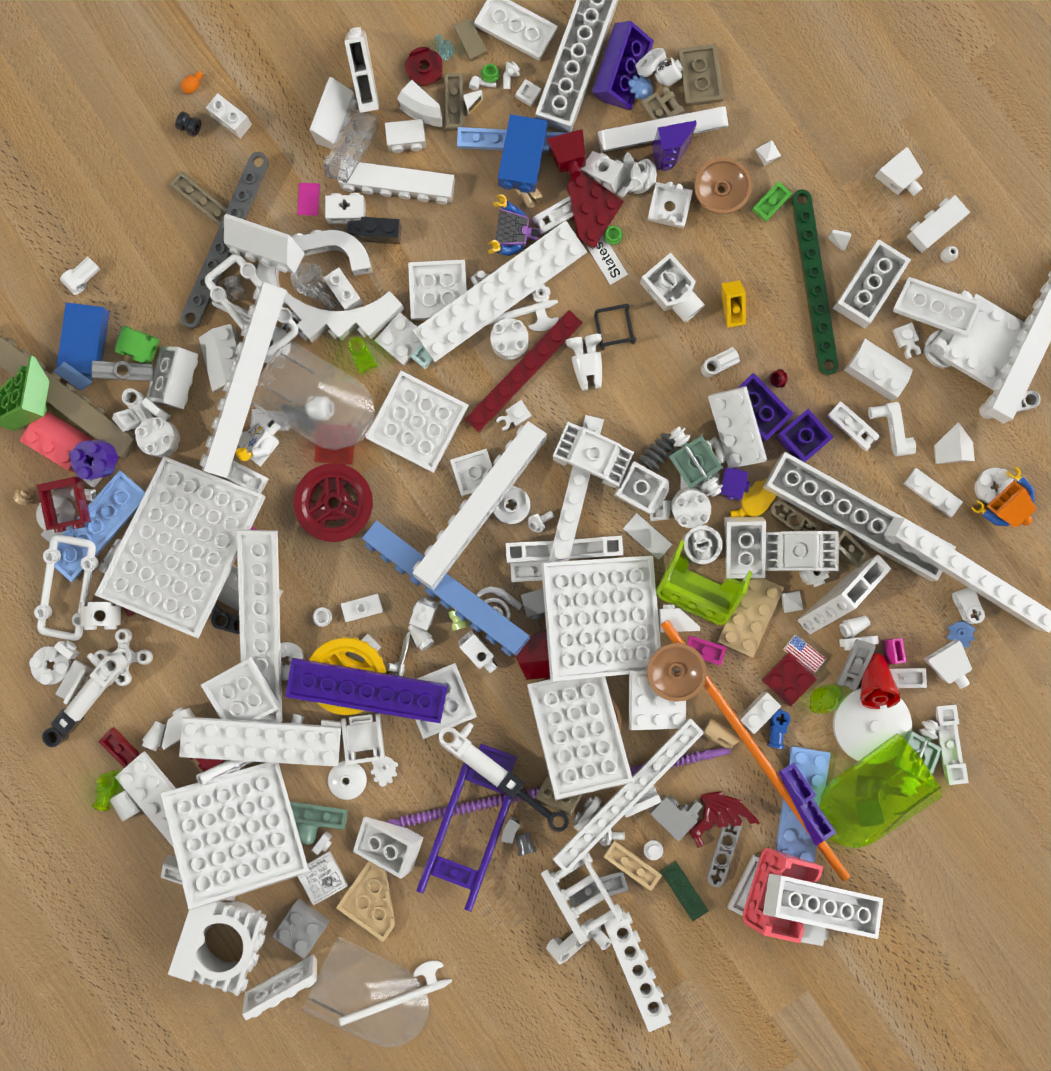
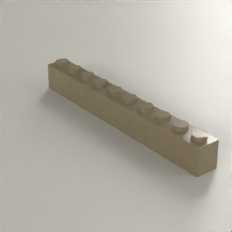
(70, 403)

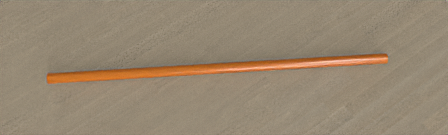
(758, 755)

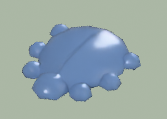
(641, 87)
(961, 631)

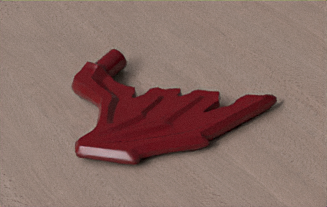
(720, 810)

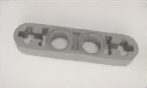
(728, 850)

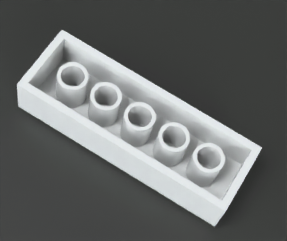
(823, 906)

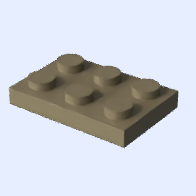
(700, 75)

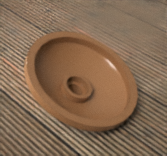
(724, 174)
(681, 684)

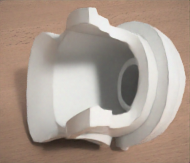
(640, 176)

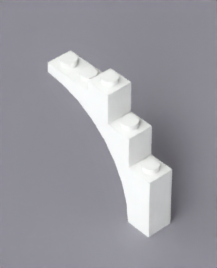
(369, 318)

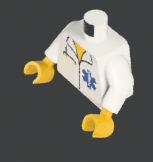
(258, 442)

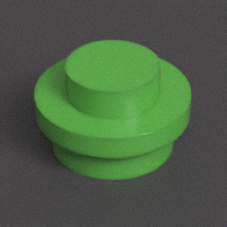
(490, 73)
(613, 235)

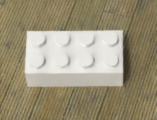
(871, 284)

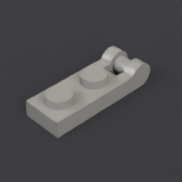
(855, 664)

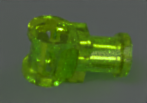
(105, 790)

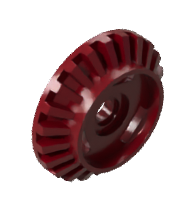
(333, 479)

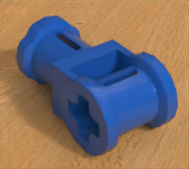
(778, 729)

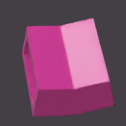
(894, 650)

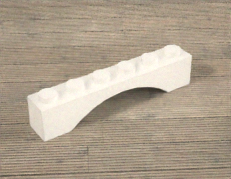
(581, 549)

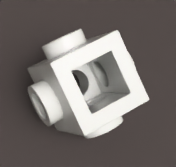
(809, 578)

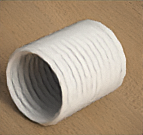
(125, 805)

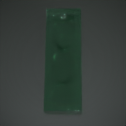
(684, 890)

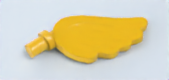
(755, 501)

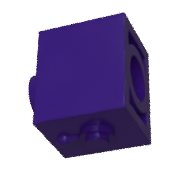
(734, 484)

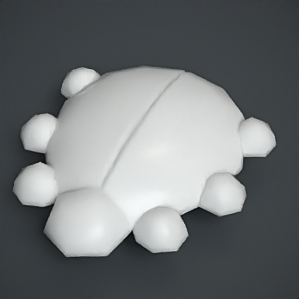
(384, 771)

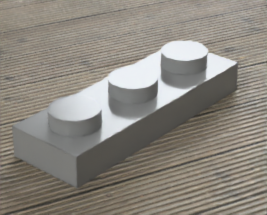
(613, 884)

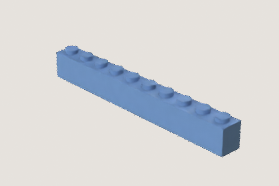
(449, 590)

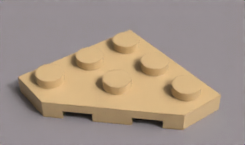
(370, 902)

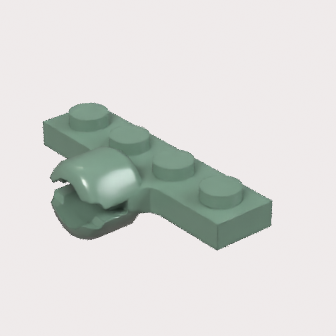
(311, 817)

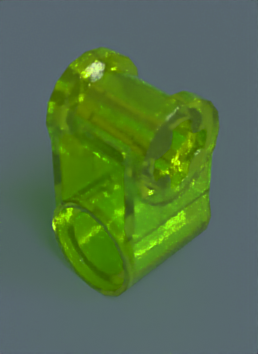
(363, 358)

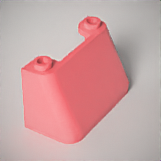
(781, 864)

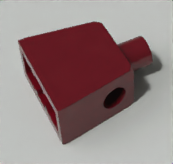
(568, 152)

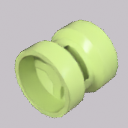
(457, 622)

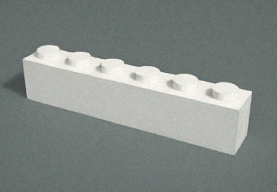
(401, 182)

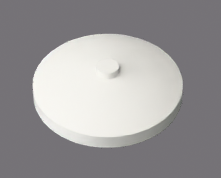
(864, 729)

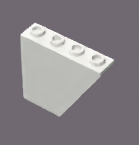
(361, 69)
(845, 595)

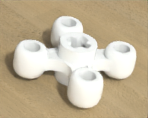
(123, 648)

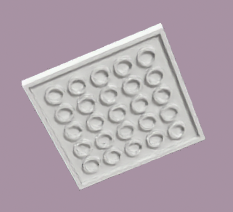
(600, 616)
(234, 834)

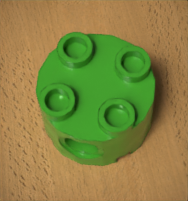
(136, 344)

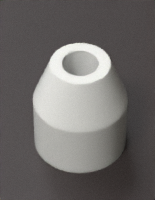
(946, 255)

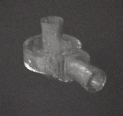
(312, 284)

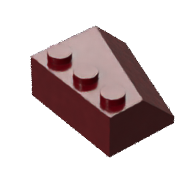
(534, 657)

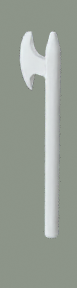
(543, 322)
(426, 969)

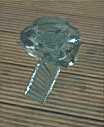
(445, 48)

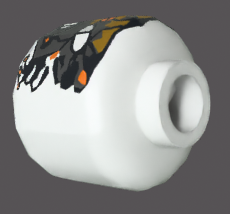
(668, 72)

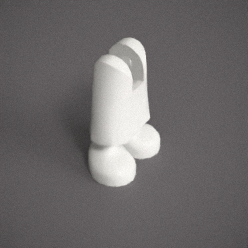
(587, 363)

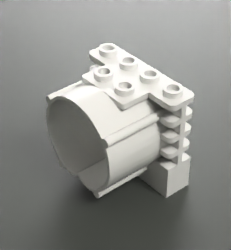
(198, 963)

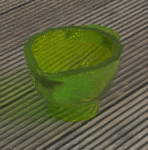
(824, 699)

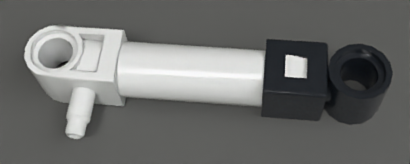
(72, 715)

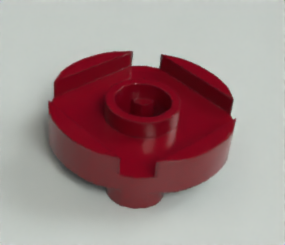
(420, 76)

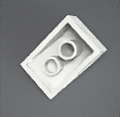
(745, 546)
(388, 846)

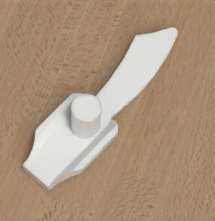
(398, 668)

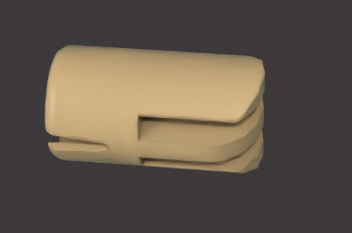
(526, 197)
(720, 734)

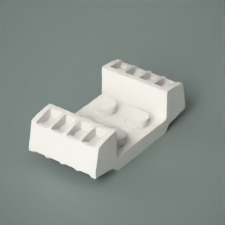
(593, 454)
(802, 551)

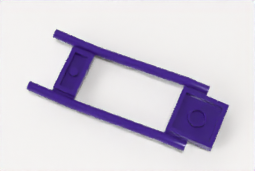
(450, 870)

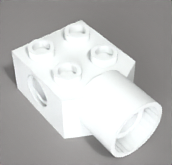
(672, 288)

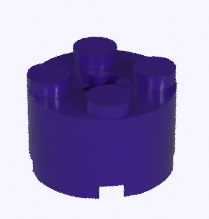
(93, 459)

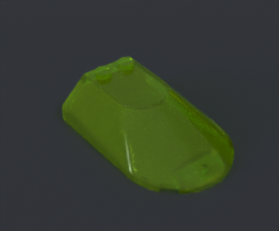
(878, 794)

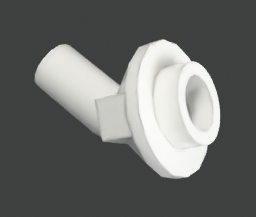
(511, 71)
(536, 522)
(606, 839)

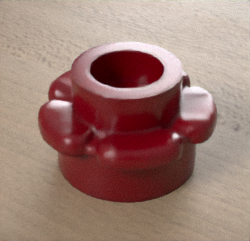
(779, 378)

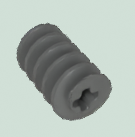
(658, 452)

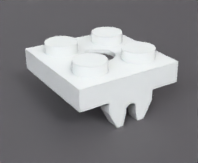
(668, 192)

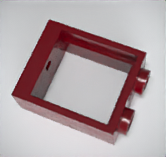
(48, 508)

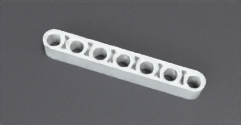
(645, 132)

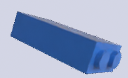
(522, 153)
(83, 336)

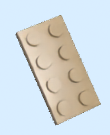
(751, 617)

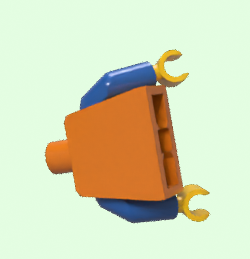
(1012, 505)

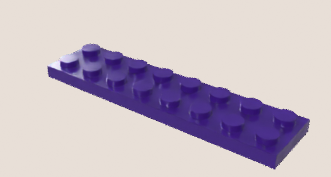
(366, 690)

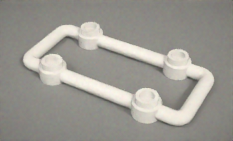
(248, 271)
(51, 557)

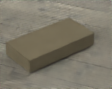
(470, 39)

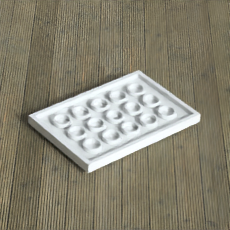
(579, 736)

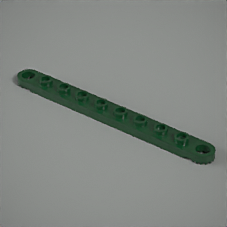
(814, 282)

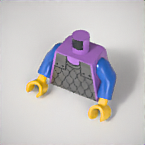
(511, 229)

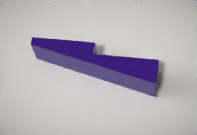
(803, 799)

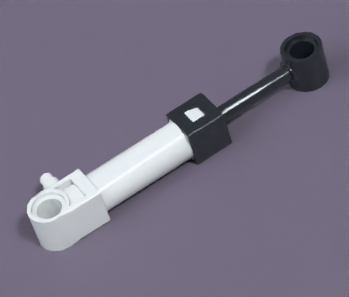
(504, 781)

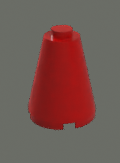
(878, 684)

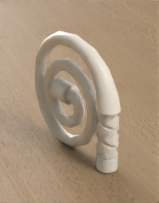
(503, 594)

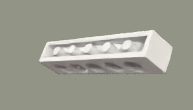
(654, 1017)

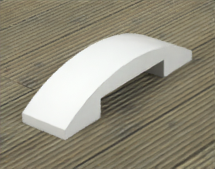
(949, 741)

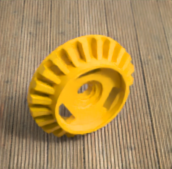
(335, 653)

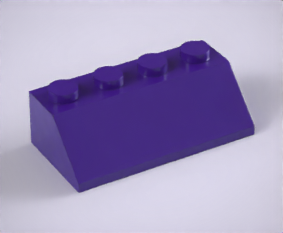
(624, 50)

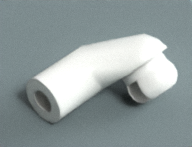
(719, 452)

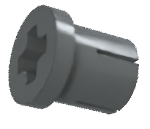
(525, 844)

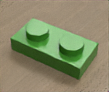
(772, 201)

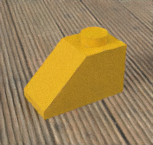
(734, 303)

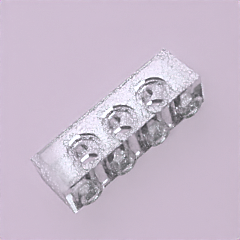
(351, 146)

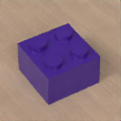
(804, 436)

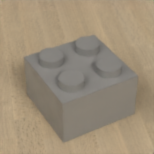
(301, 928)

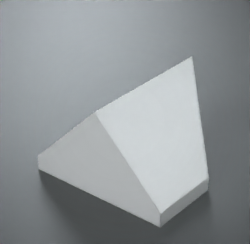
(954, 447)

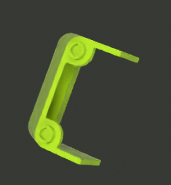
(699, 594)

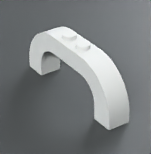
(324, 241)

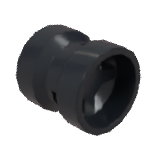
(188, 124)

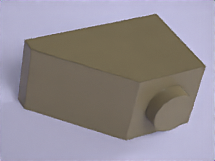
(849, 549)

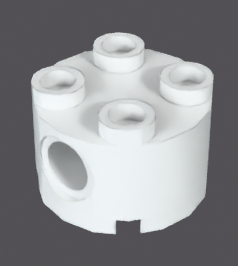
(509, 339)
(157, 437)
(691, 507)
(702, 545)
(88, 615)

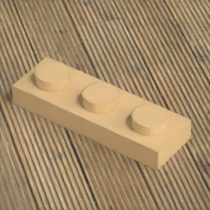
(632, 865)

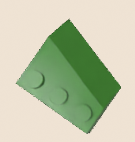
(24, 396)

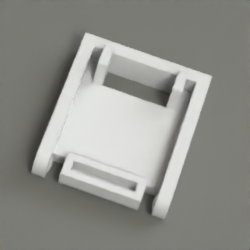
(361, 736)

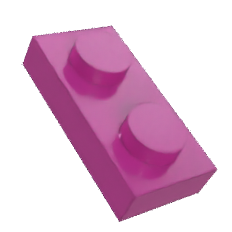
(709, 651)

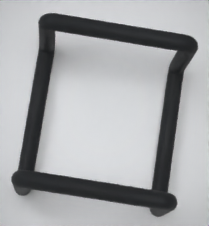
(633, 339)

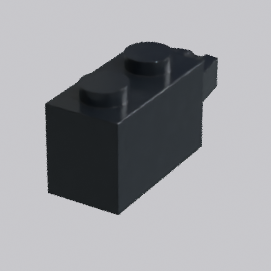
(376, 230)

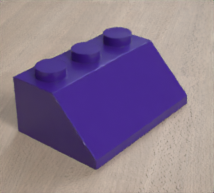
(671, 144)

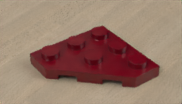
(591, 208)

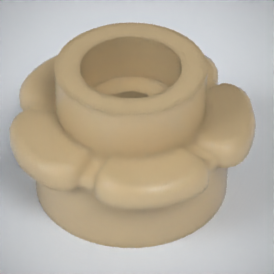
(22, 496)

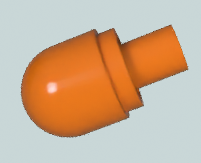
(191, 83)

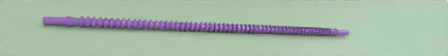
(495, 801)

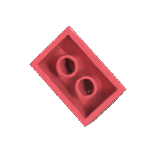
(53, 439)

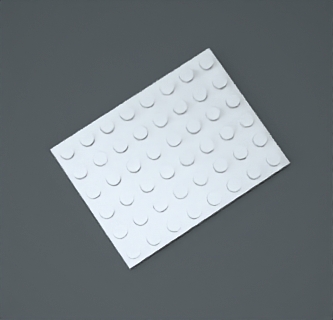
(180, 546)

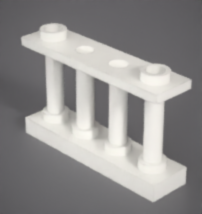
(571, 914)

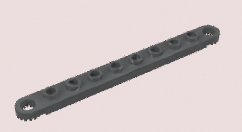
(219, 252)

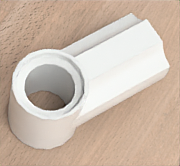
(76, 278)
(720, 362)
(137, 407)

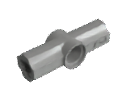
(135, 371)

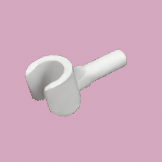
(476, 82)

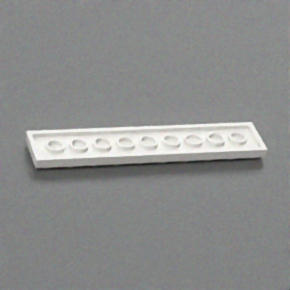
(499, 291)
(260, 607)

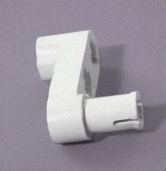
(900, 445)
(563, 950)

